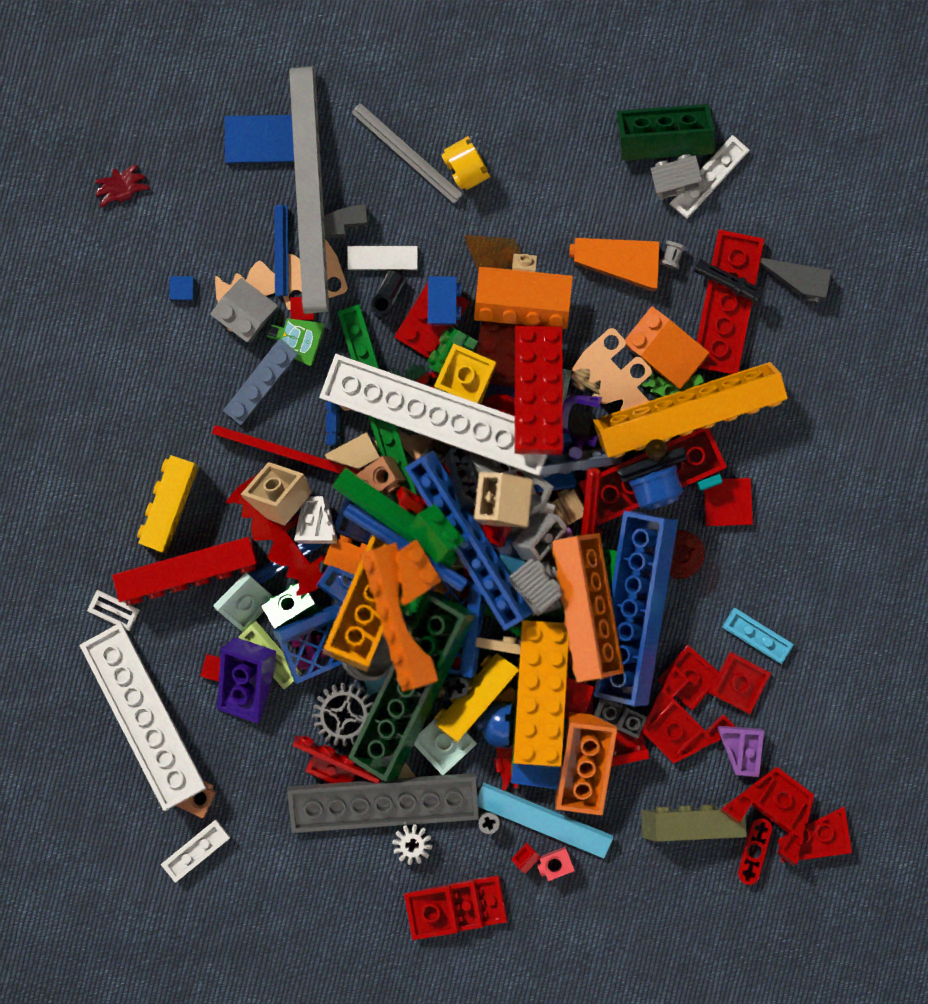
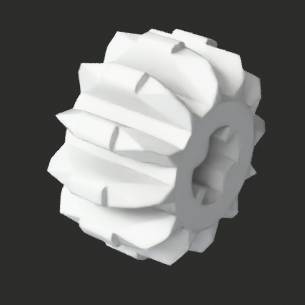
(417, 850)

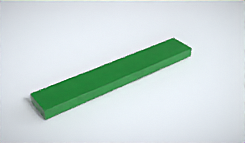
(379, 506)

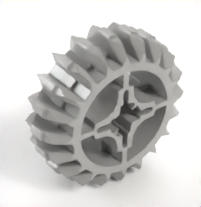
(326, 709)

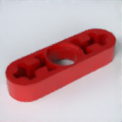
(760, 859)

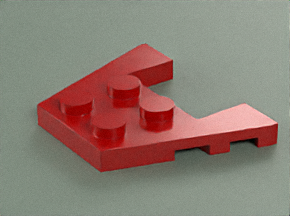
(672, 727)
(782, 802)

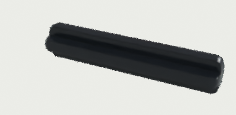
(650, 465)

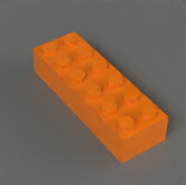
(587, 607)

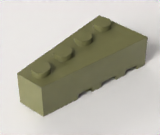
(689, 823)

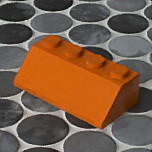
(522, 297)
(585, 764)

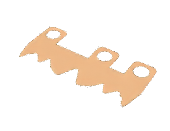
(264, 279)
(614, 382)

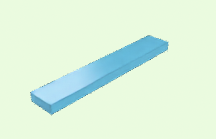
(544, 820)

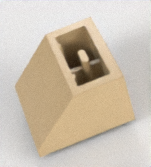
(503, 500)

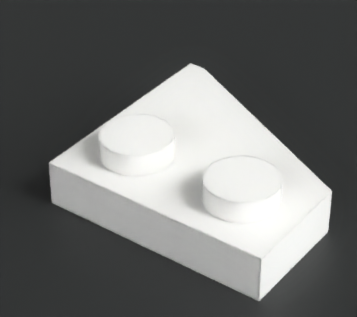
(315, 522)

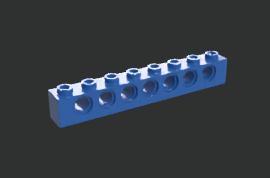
(476, 550)

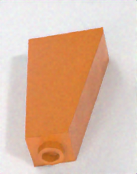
(620, 259)

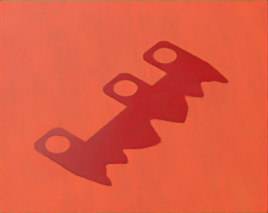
(284, 550)

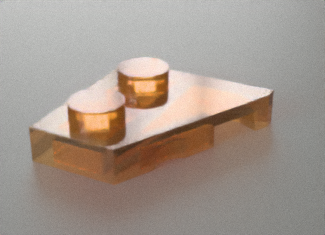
(492, 251)

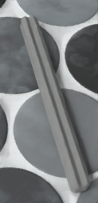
(407, 153)

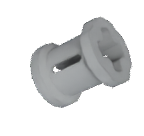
(672, 255)
(486, 829)

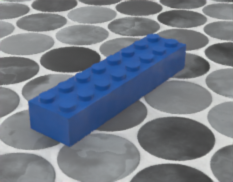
(639, 603)

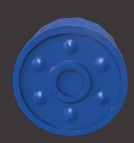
(657, 488)

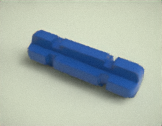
(332, 424)

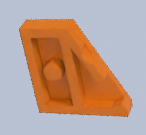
(414, 571)

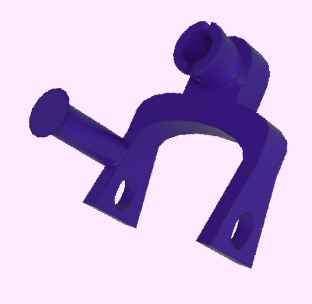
(580, 440)

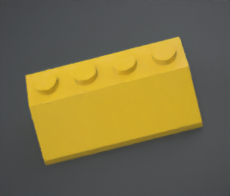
(168, 503)
(467, 709)

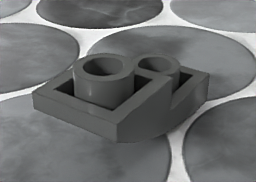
(621, 717)

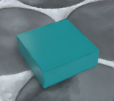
(709, 482)

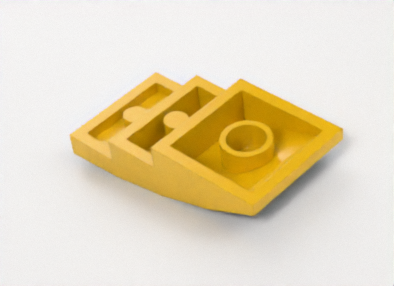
(465, 375)

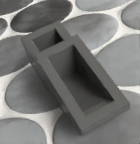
(344, 218)

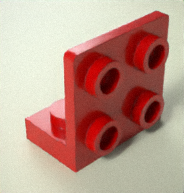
(628, 749)

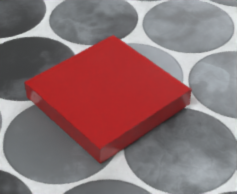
(729, 503)
(697, 671)
(739, 682)

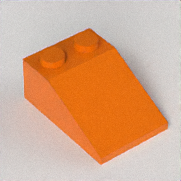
(666, 348)

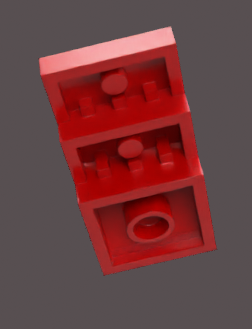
(455, 907)

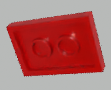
(415, 329)

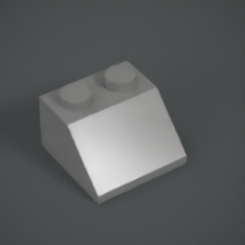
(244, 310)

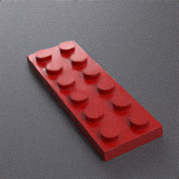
(723, 314)
(538, 390)

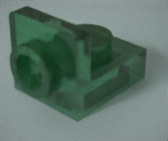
(412, 373)

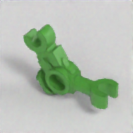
(663, 387)

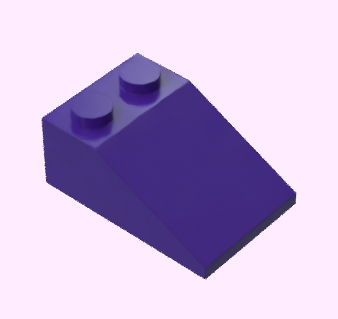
(245, 678)

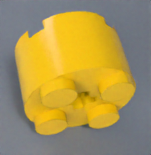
(466, 163)

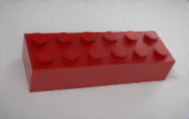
(701, 461)
(186, 569)

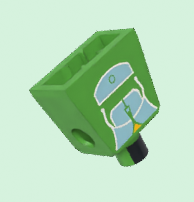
(301, 336)

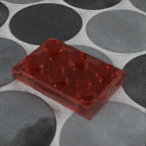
(498, 344)

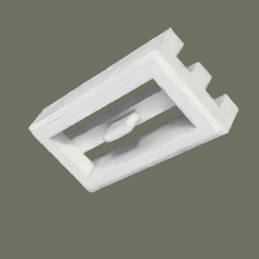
(95, 601)

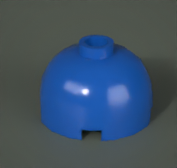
(498, 724)

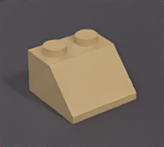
(355, 454)
(277, 492)

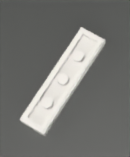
(712, 175)

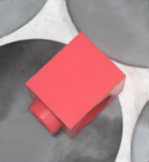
(566, 865)

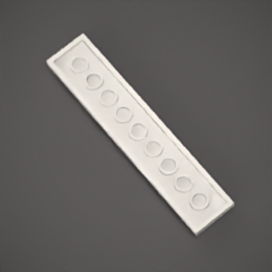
(426, 412)

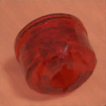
(687, 555)

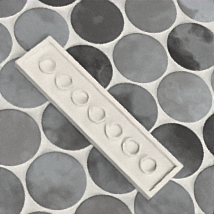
(143, 717)

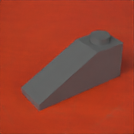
(801, 279)

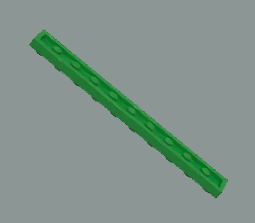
(362, 350)

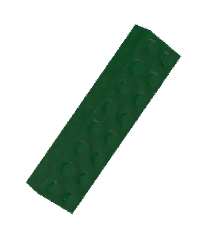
(399, 714)

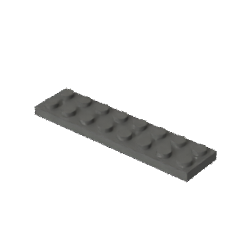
(383, 804)

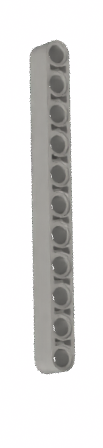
(309, 190)

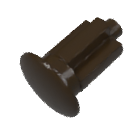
(656, 449)

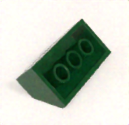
(665, 132)

